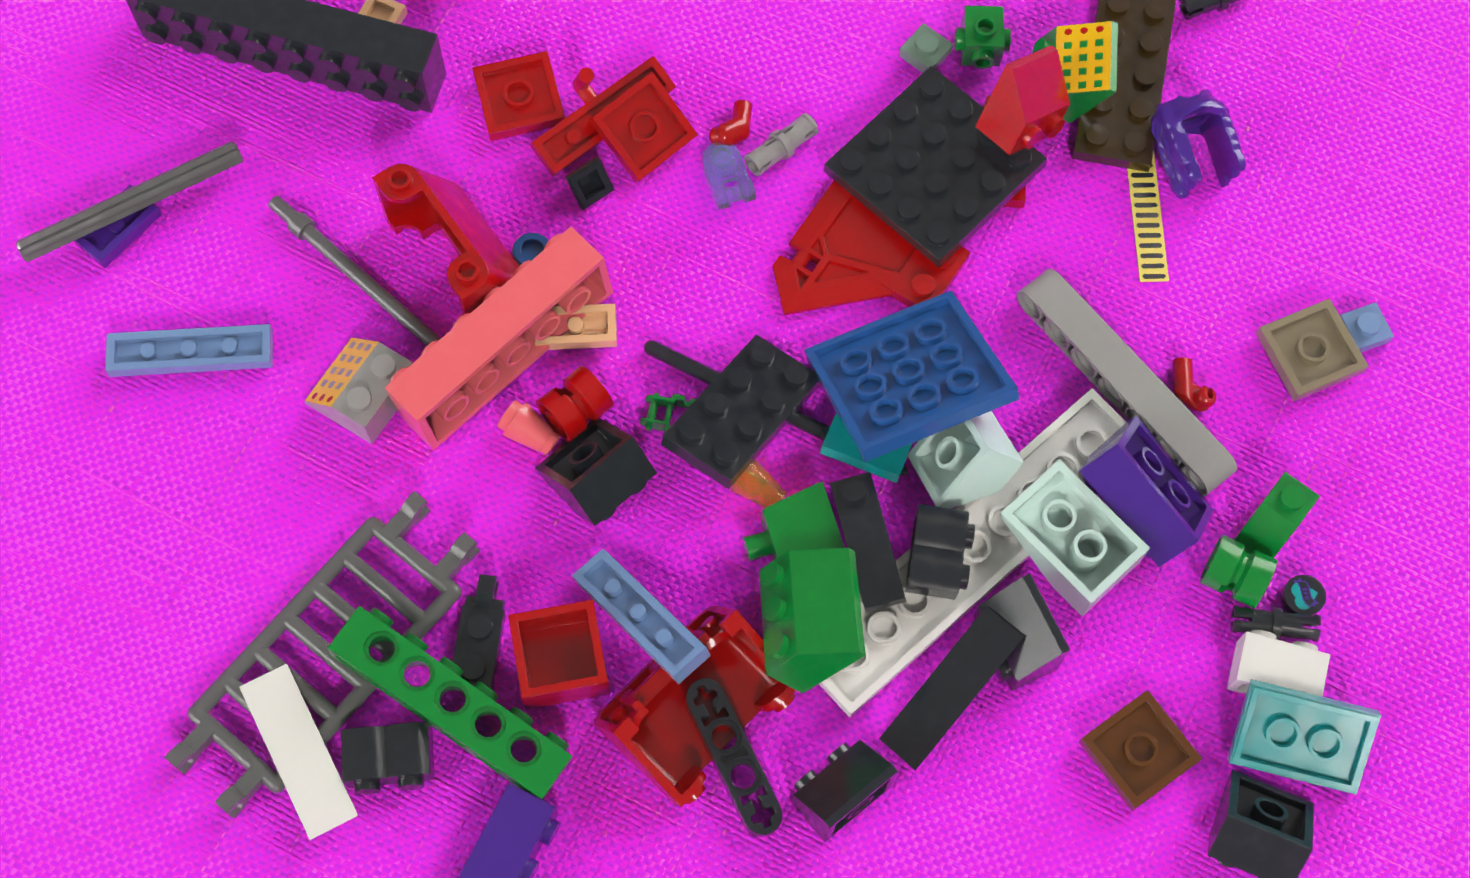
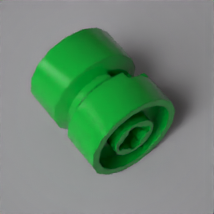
(1238, 571)

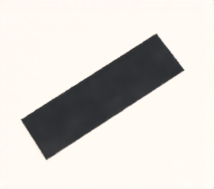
(951, 688)

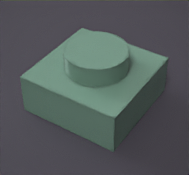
(925, 49)

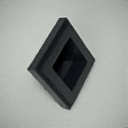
(589, 183)

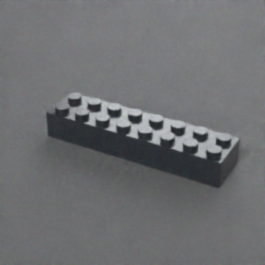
(306, 43)

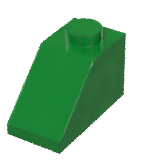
(1277, 516)

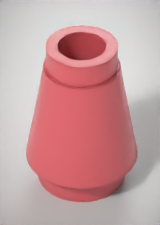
(528, 428)

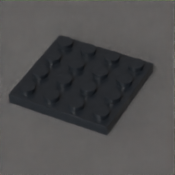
(931, 168)

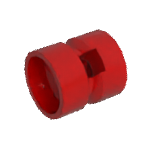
(578, 400)

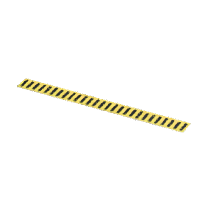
(1148, 225)

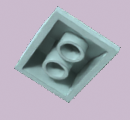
(1073, 537)

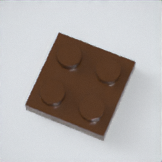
(1140, 750)

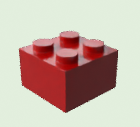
(558, 654)

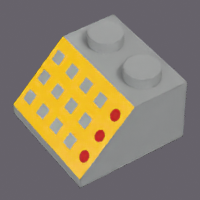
(355, 390)

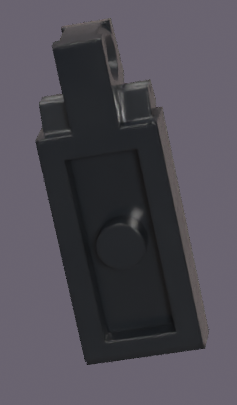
(480, 633)

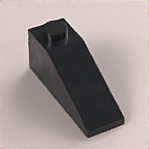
(868, 537)

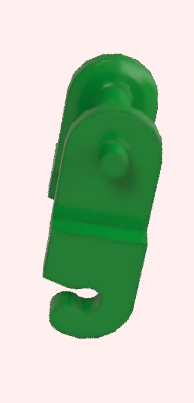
(670, 403)

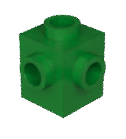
(982, 36)

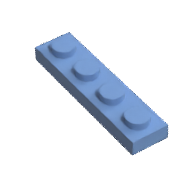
(189, 350)
(641, 616)

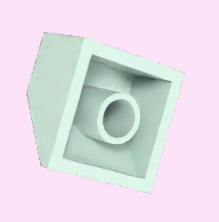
(965, 461)

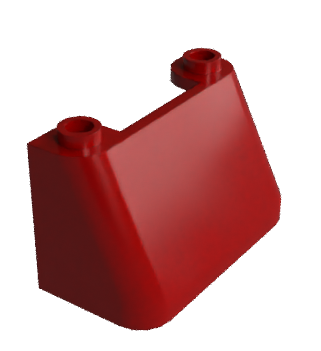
(431, 203)
(651, 716)

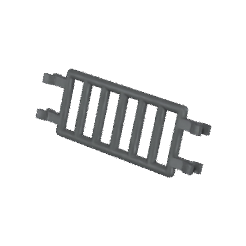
(209, 729)

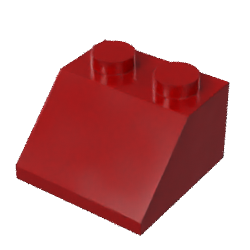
(1026, 102)

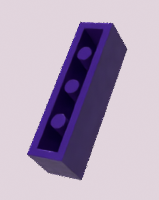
(513, 837)

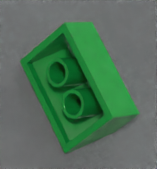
(811, 615)

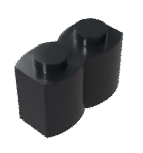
(938, 552)
(387, 756)

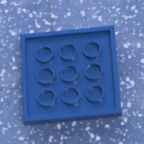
(910, 375)

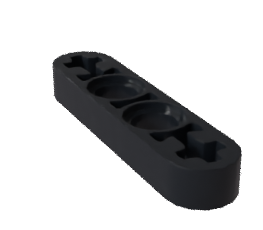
(737, 755)

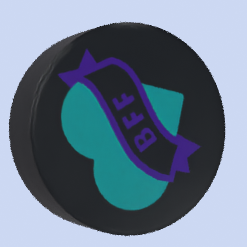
(1303, 595)

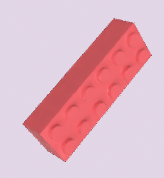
(498, 338)

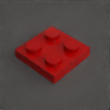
(518, 95)
(643, 127)

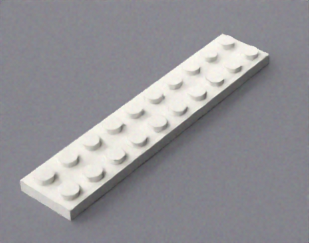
(905, 630)

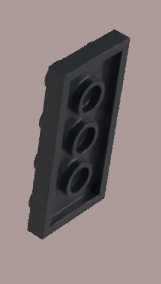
(741, 411)

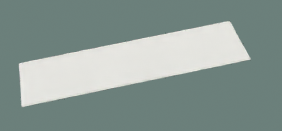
(298, 751)

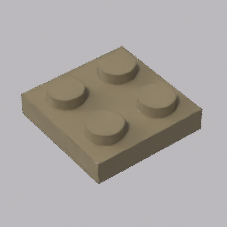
(1311, 349)

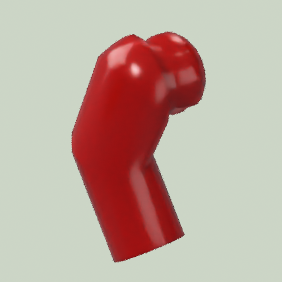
(735, 129)
(1187, 390)

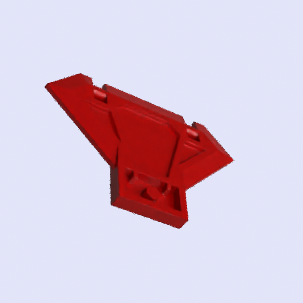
(856, 260)

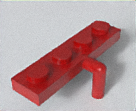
(575, 133)

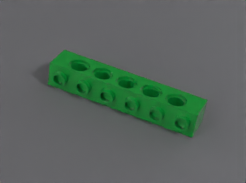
(353, 649)

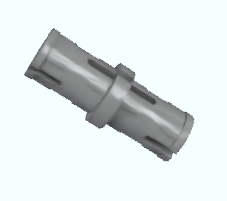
(781, 144)

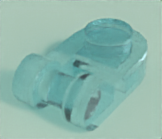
(725, 165)

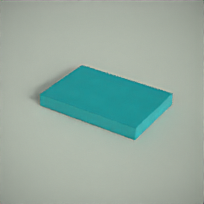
(1304, 736)

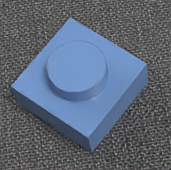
(1367, 327)

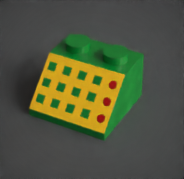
(1087, 63)

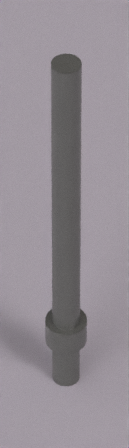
(304, 228)

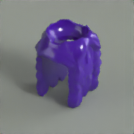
(1202, 116)

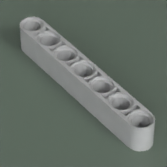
(1125, 379)

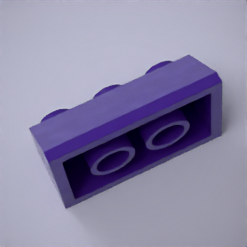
(1147, 491)

